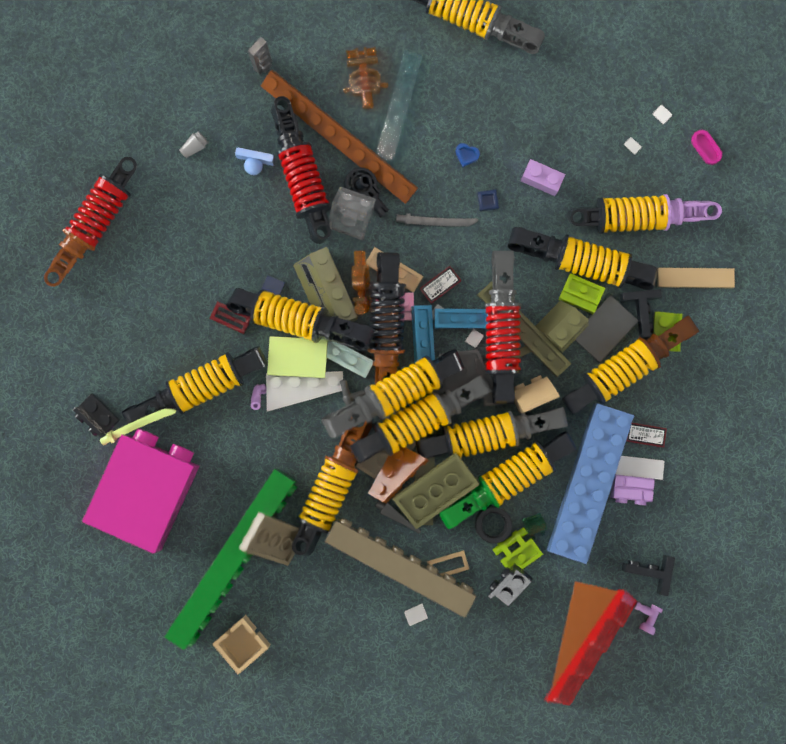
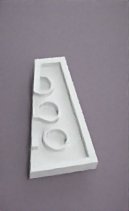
(288, 390)

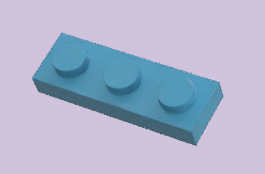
(460, 318)
(422, 332)

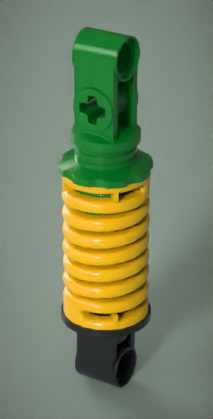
(509, 477)

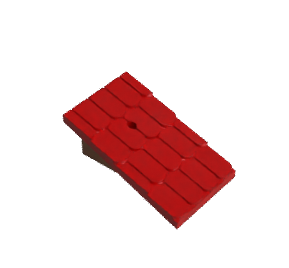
(589, 631)

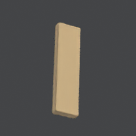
(695, 278)

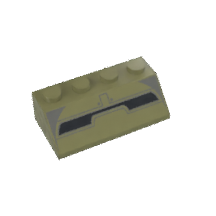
(324, 284)

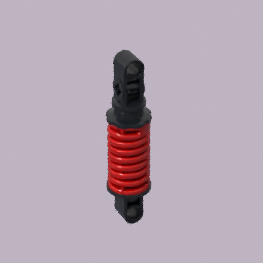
(301, 171)

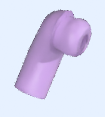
(256, 396)

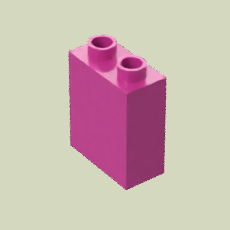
(142, 491)

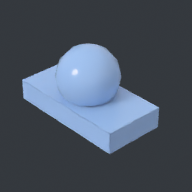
(254, 160)

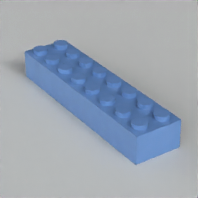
(590, 483)

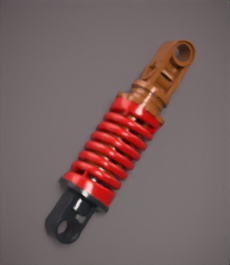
(90, 219)

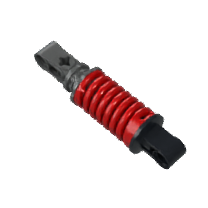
(502, 330)

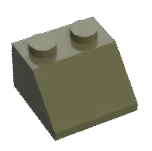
(562, 325)

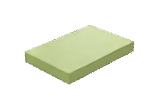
(297, 357)

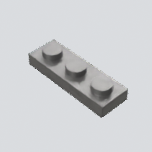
(260, 56)

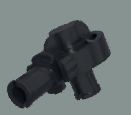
(365, 185)

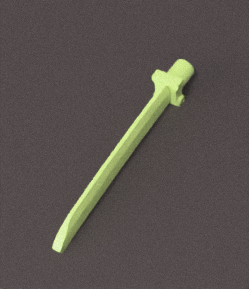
(112, 435)

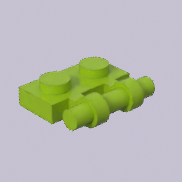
(521, 556)

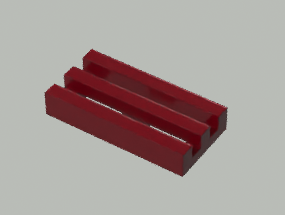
(215, 311)

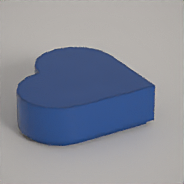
(467, 154)

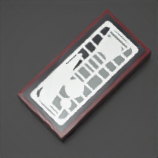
(440, 284)
(647, 435)

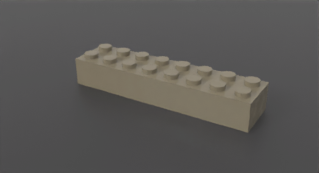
(401, 567)

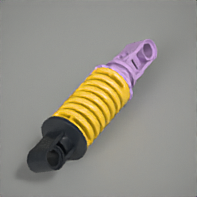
(642, 213)

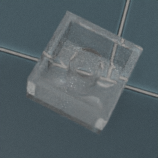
(351, 213)

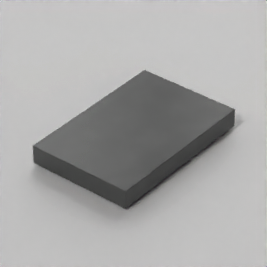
(606, 329)

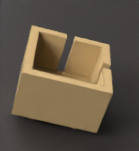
(241, 644)

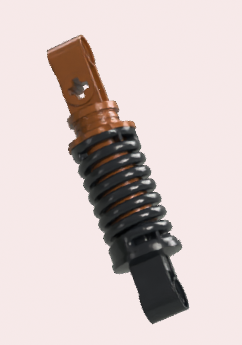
(388, 324)

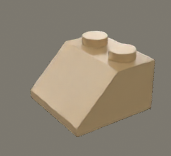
(534, 394)

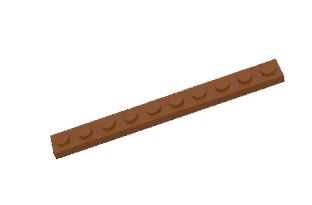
(340, 137)

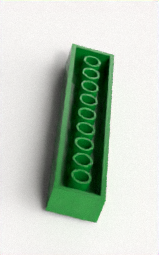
(228, 563)

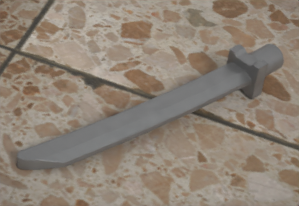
(408, 219)

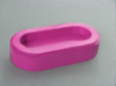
(706, 147)

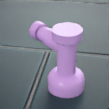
(652, 613)

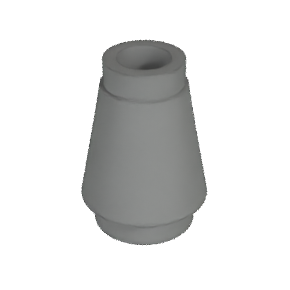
(194, 144)

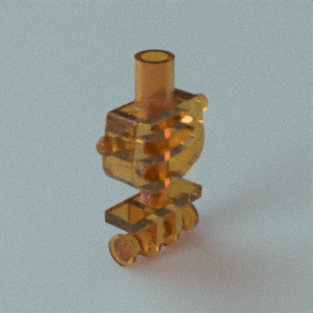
(364, 90)
(361, 282)

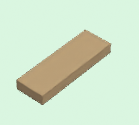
(406, 274)

